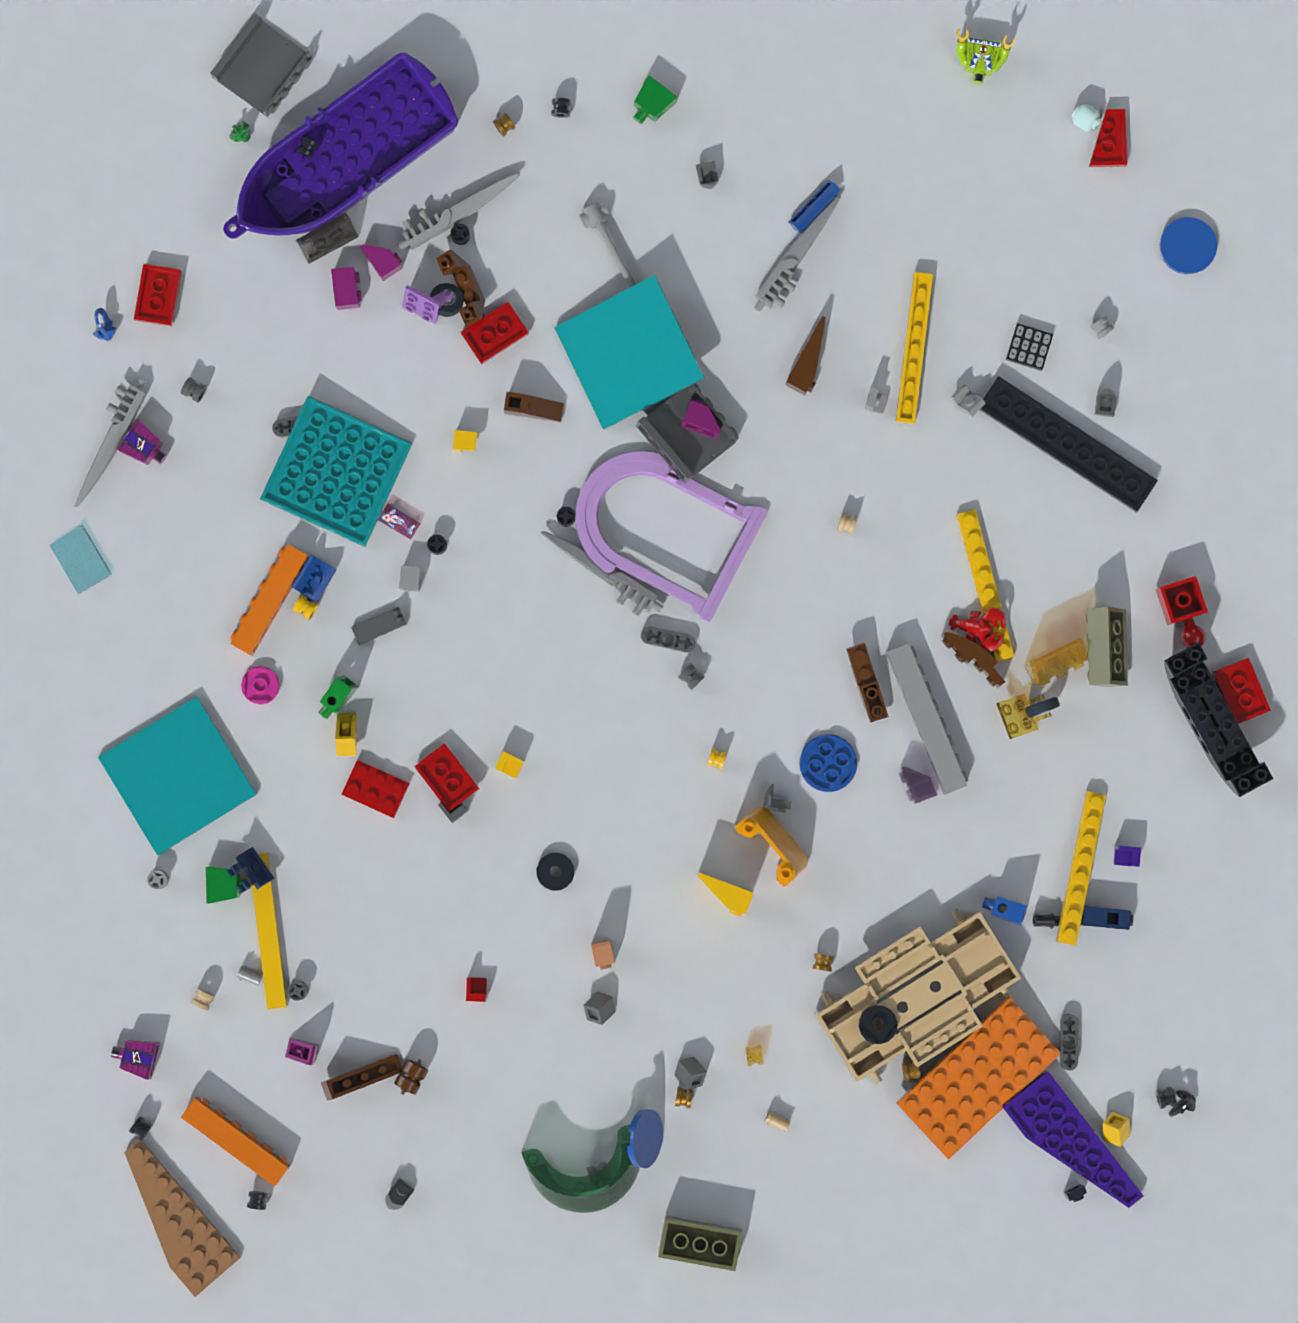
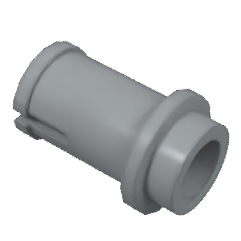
(249, 975)

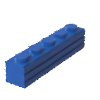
(814, 206)

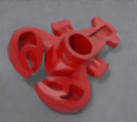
(980, 627)

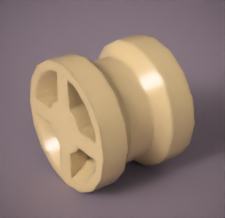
(847, 523)
(202, 999)

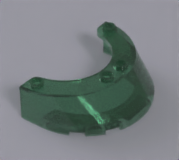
(587, 1192)

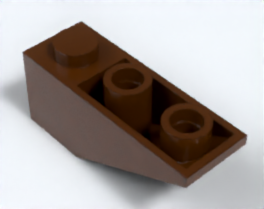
(532, 407)

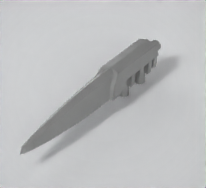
(436, 225)
(783, 271)
(122, 418)
(623, 583)

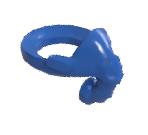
(107, 330)

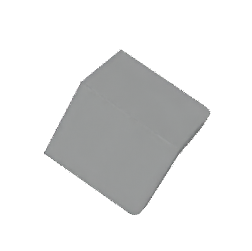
(409, 578)

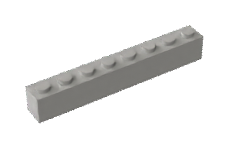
(926, 719)

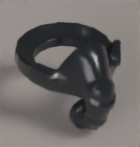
(1186, 1104)

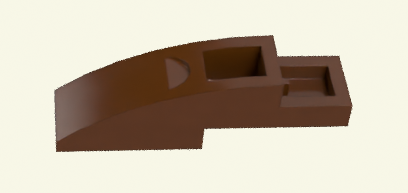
(968, 650)
(866, 682)

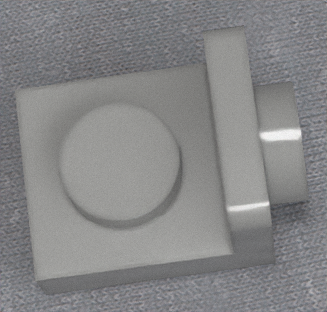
(967, 400)
(876, 401)

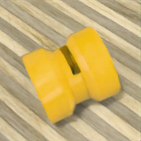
(306, 607)

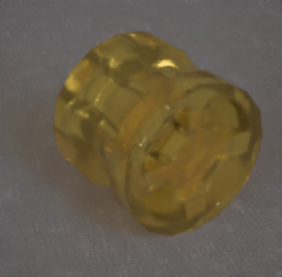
(754, 1055)

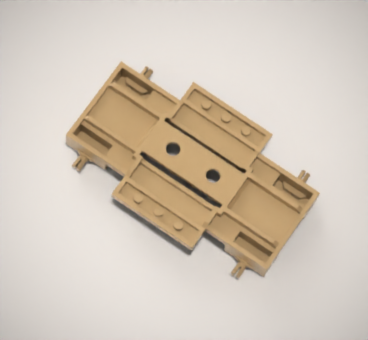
(971, 964)

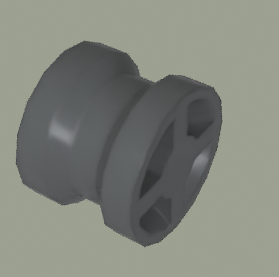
(295, 992)

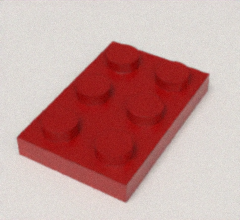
(157, 295)
(494, 333)
(1241, 690)
(446, 777)
(375, 789)

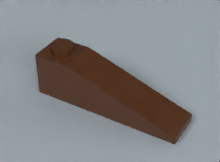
(804, 371)
(361, 1077)

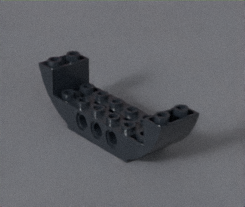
(1214, 722)

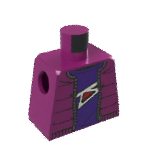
(142, 445)
(137, 1057)

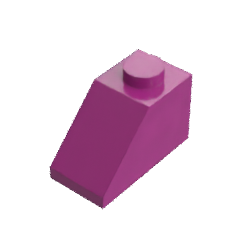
(382, 260)
(700, 419)

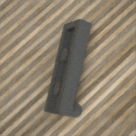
(379, 626)

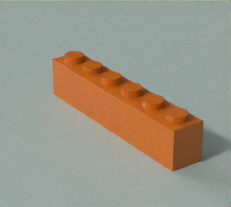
(269, 600)
(236, 1141)

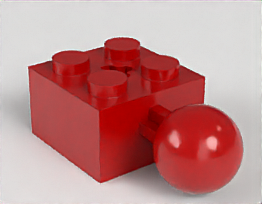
(1176, 612)

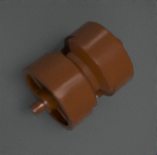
(411, 1075)

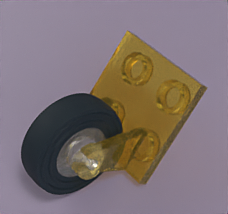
(1019, 717)

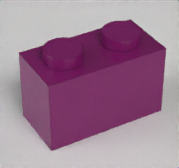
(345, 288)

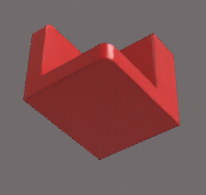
(476, 989)

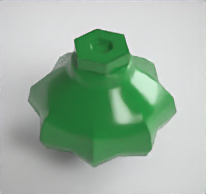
(240, 132)

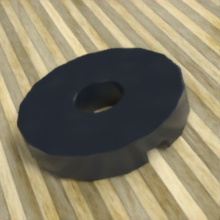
(555, 883)
(866, 1024)

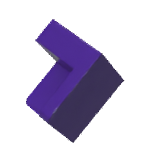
(1127, 856)

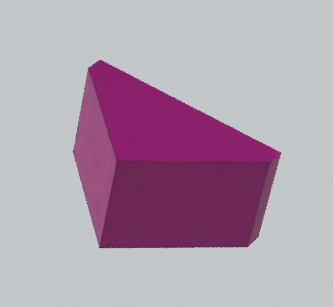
(302, 1051)

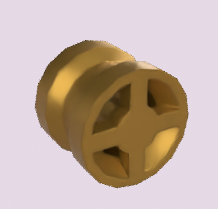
(504, 124)
(823, 962)
(910, 1071)
(683, 1097)

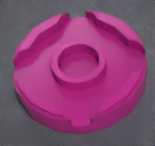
(260, 685)

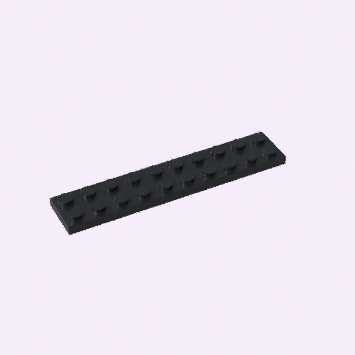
(1068, 444)

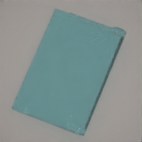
(80, 559)

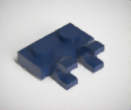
(254, 868)

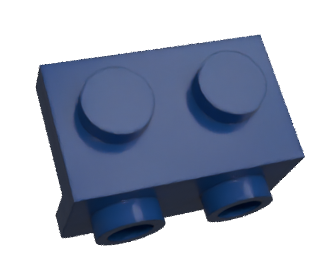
(314, 578)

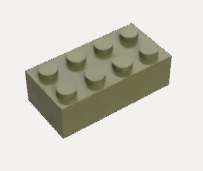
(1107, 646)
(700, 1243)

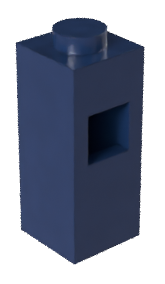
(1107, 918)

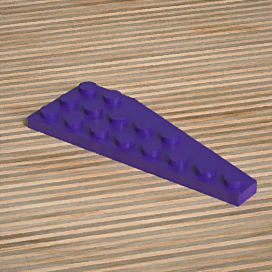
(1056, 1126)

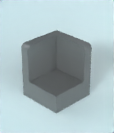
(455, 814)
(599, 1008)
(690, 1073)

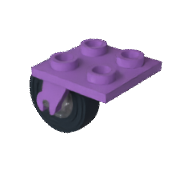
(443, 301)

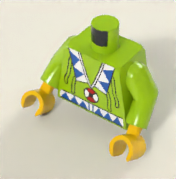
(981, 55)

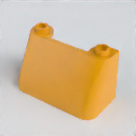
(793, 857)

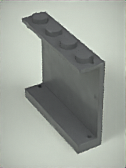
(261, 66)
(682, 448)

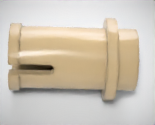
(777, 1121)

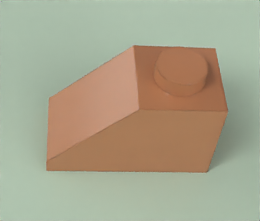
(603, 954)

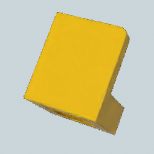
(464, 441)
(509, 764)
(1116, 1129)

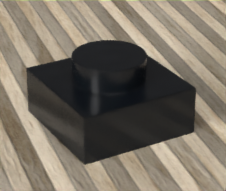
(1075, 1193)

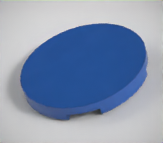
(1188, 245)
(828, 763)
(645, 1138)

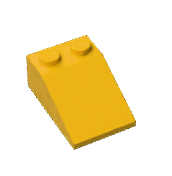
(730, 896)

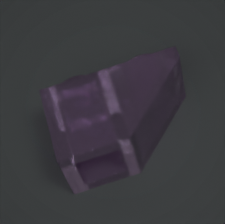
(919, 785)

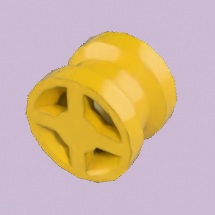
(717, 758)

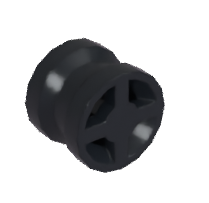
(560, 107)
(307, 148)
(460, 230)
(564, 514)
(434, 544)
(1165, 1097)
(140, 1128)
(257, 1200)

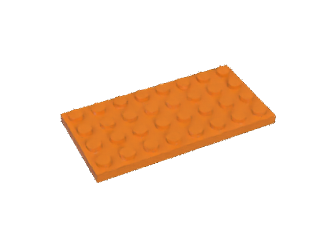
(978, 1078)

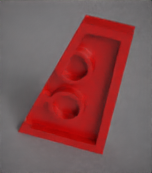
(1111, 143)

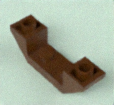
(466, 281)

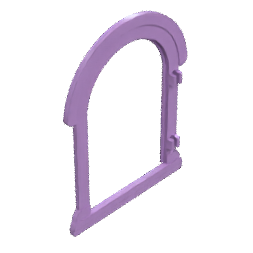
(654, 465)

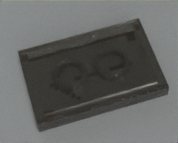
(327, 238)

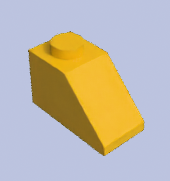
(346, 734)

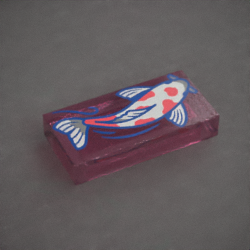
(399, 521)

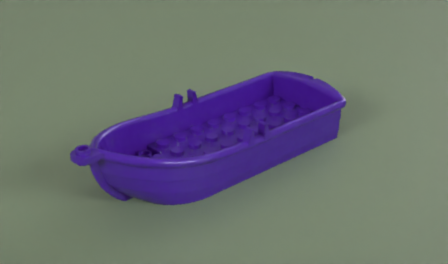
(362, 145)

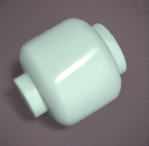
(1086, 117)

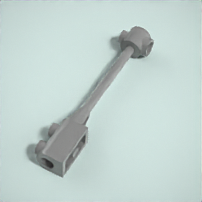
(595, 216)

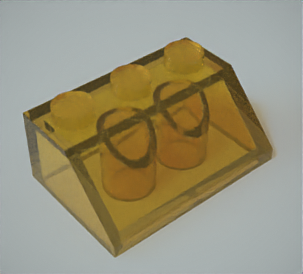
(1057, 663)

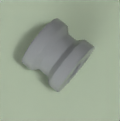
(1102, 327)
(154, 881)

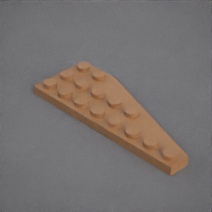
(187, 1236)

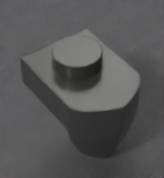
(707, 174)
(1105, 403)
(779, 805)
(398, 1195)

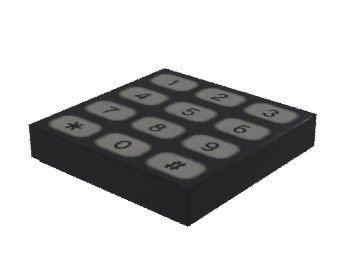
(1029, 347)

